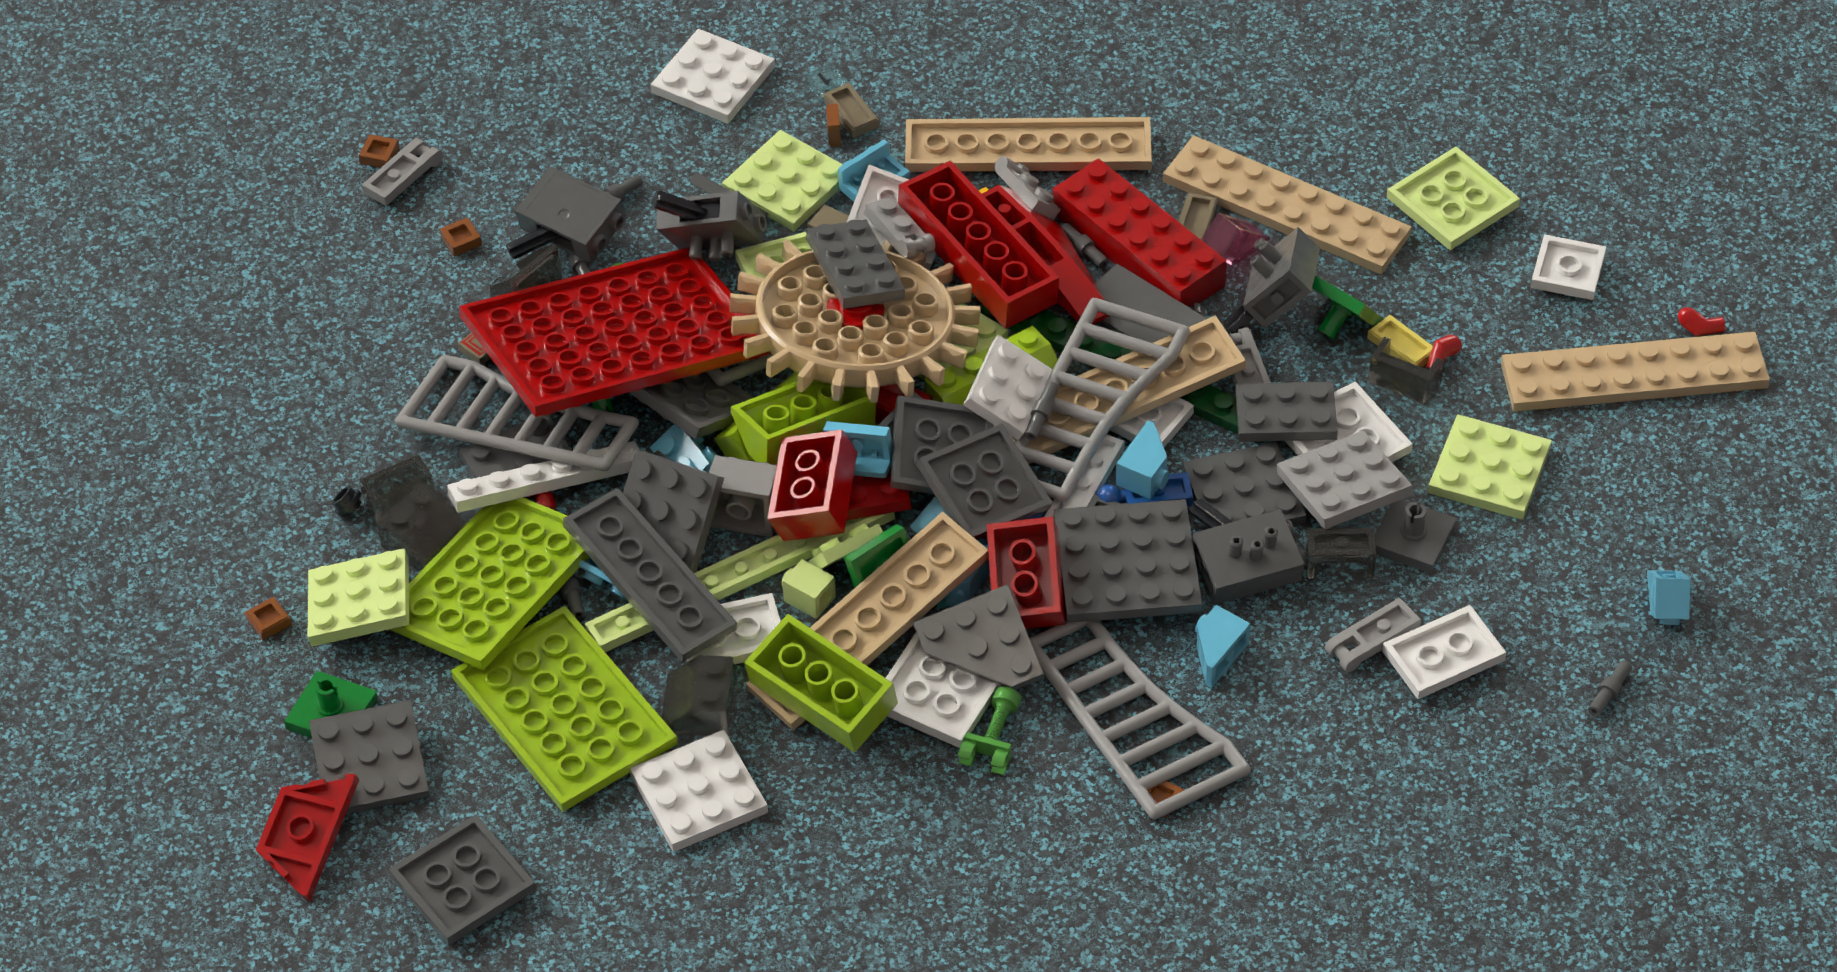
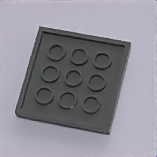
(1127, 561)

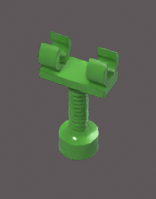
(1005, 702)

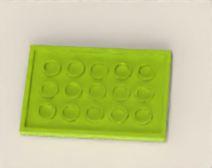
(491, 580)
(565, 709)

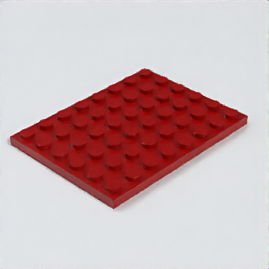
(609, 331)

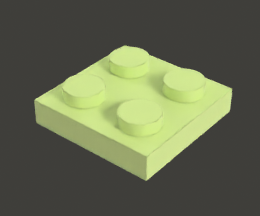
(835, 551)

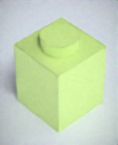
(808, 588)

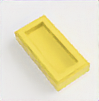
(1404, 342)

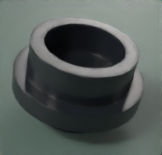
(347, 501)

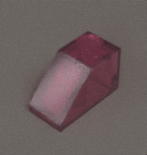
(1232, 237)

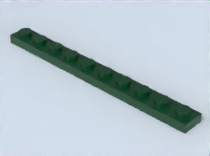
(1208, 401)

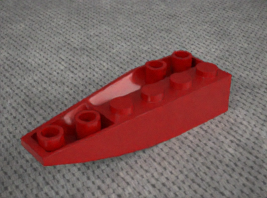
(1053, 246)

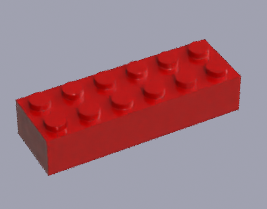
(1139, 234)
(979, 244)

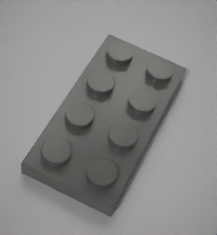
(855, 263)

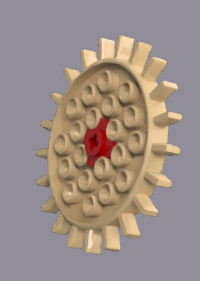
(854, 346)

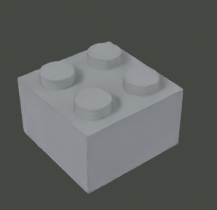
(744, 495)

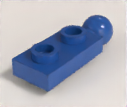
(1177, 488)

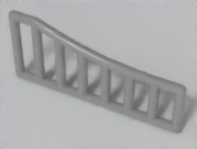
(1122, 399)
(520, 442)
(1142, 685)

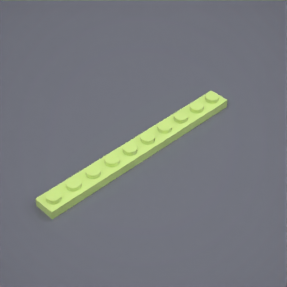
(724, 579)

